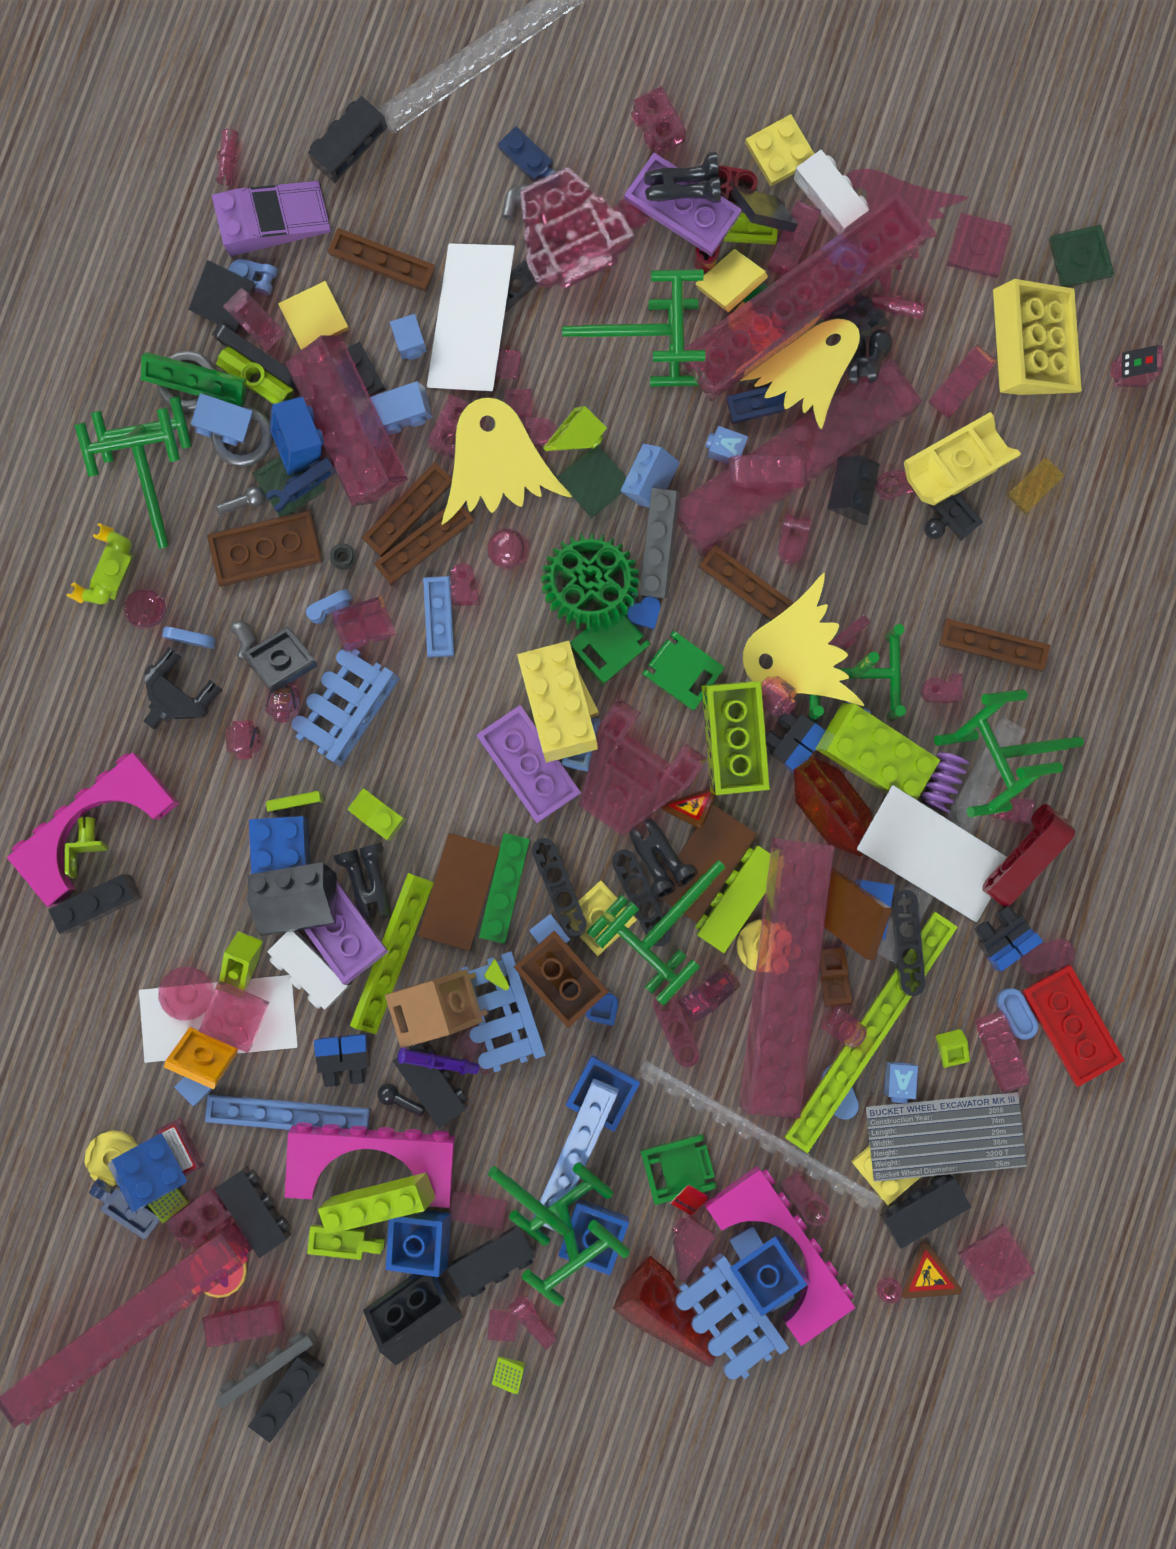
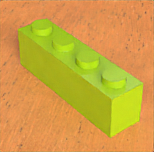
(737, 901)
(376, 1203)

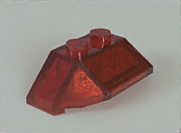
(831, 804)

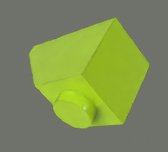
(577, 432)
(376, 814)
(240, 960)

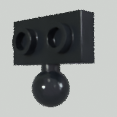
(956, 515)

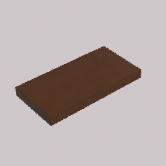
(264, 548)
(719, 839)
(459, 891)
(855, 915)

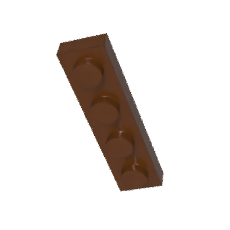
(381, 259)
(408, 509)
(422, 544)
(744, 583)
(994, 645)

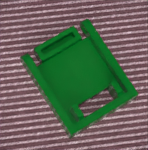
(614, 644)
(679, 668)
(681, 1165)

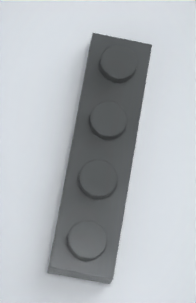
(660, 543)
(256, 1373)

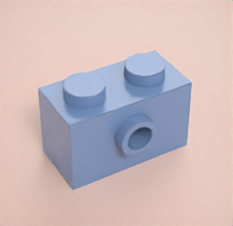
(402, 407)
(221, 419)
(650, 470)

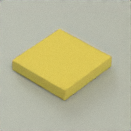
(731, 280)
(313, 315)
(593, 906)

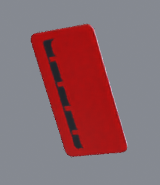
(689, 1200)

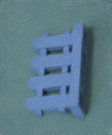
(351, 726)
(509, 1023)
(738, 1329)

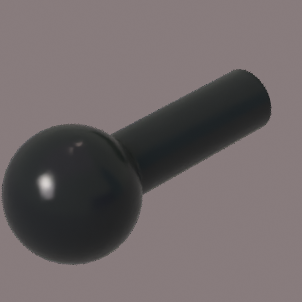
(389, 1094)

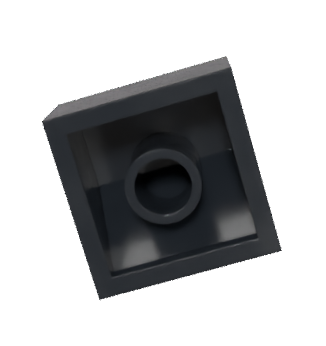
(854, 488)

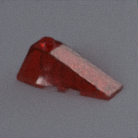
(650, 1305)

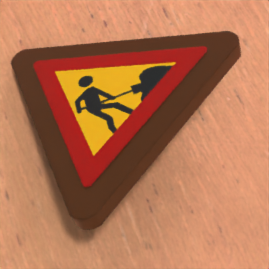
(691, 808)
(929, 1277)

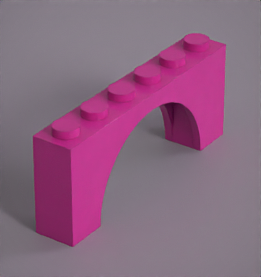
(43, 855)
(315, 1147)
(755, 1200)

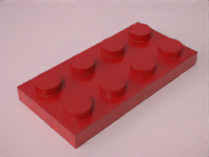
(1073, 1025)

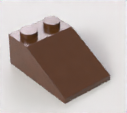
(561, 979)

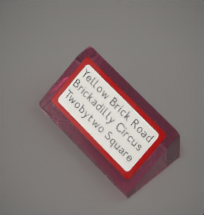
(181, 1146)

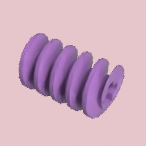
(943, 781)

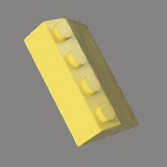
(1036, 338)

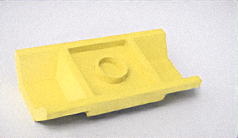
(958, 461)

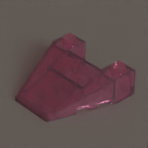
(627, 778)

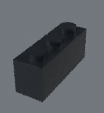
(347, 139)
(94, 904)
(434, 1088)
(924, 1210)
(254, 1211)
(492, 1261)
(286, 1396)

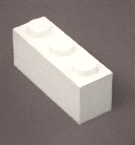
(830, 192)
(307, 969)

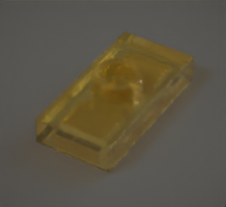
(1035, 485)

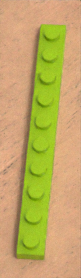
(878, 1022)

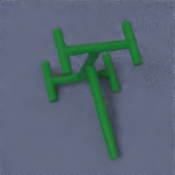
(673, 328)
(136, 438)
(864, 670)
(1027, 774)
(665, 971)
(561, 1225)

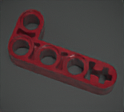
(731, 177)
(1030, 857)

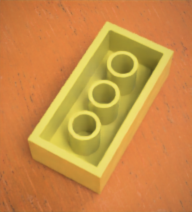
(557, 701)

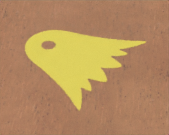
(810, 367)
(495, 460)
(801, 649)

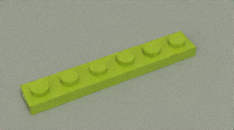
(397, 941)

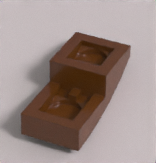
(834, 977)

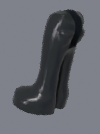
(665, 187)
(862, 366)
(658, 842)
(363, 896)

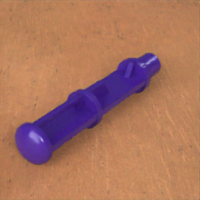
(432, 1060)

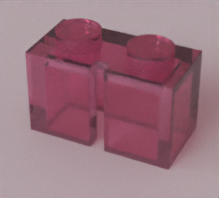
(254, 319)
(363, 623)

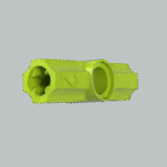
(267, 386)

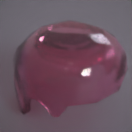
(508, 548)
(144, 609)

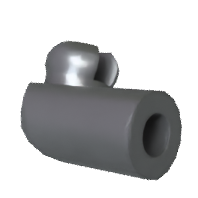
(511, 201)
(245, 635)

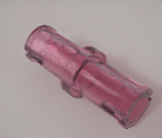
(227, 157)
(899, 306)

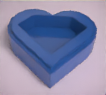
(645, 613)
(604, 1010)

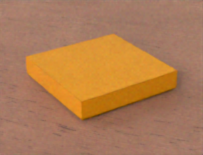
(201, 1058)

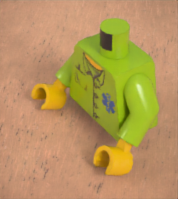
(110, 570)

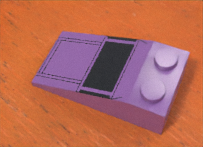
(270, 215)

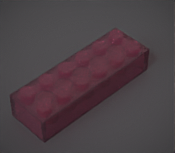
(347, 420)

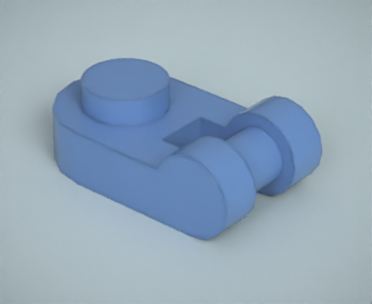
(250, 270)
(317, 611)

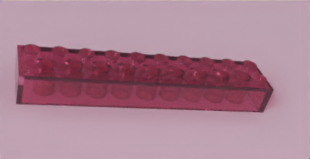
(806, 295)
(851, 422)
(786, 978)
(125, 1326)

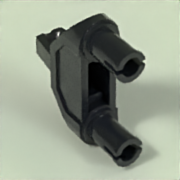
(170, 701)

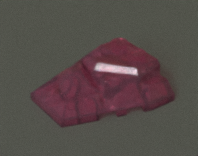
(570, 230)

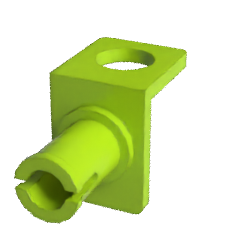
(85, 843)

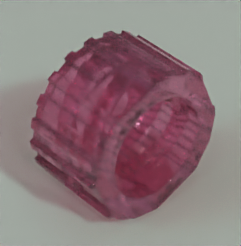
(880, 1290)

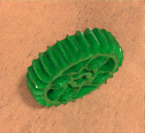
(590, 591)

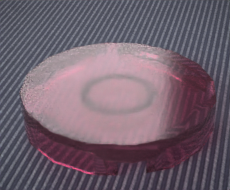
(185, 993)

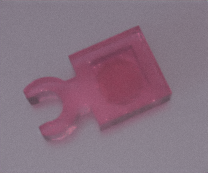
(470, 1049)

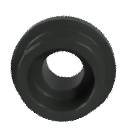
(337, 551)

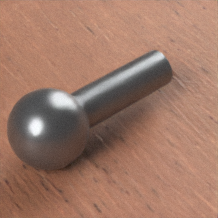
(253, 497)

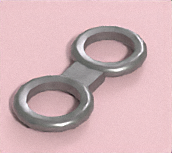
(190, 405)

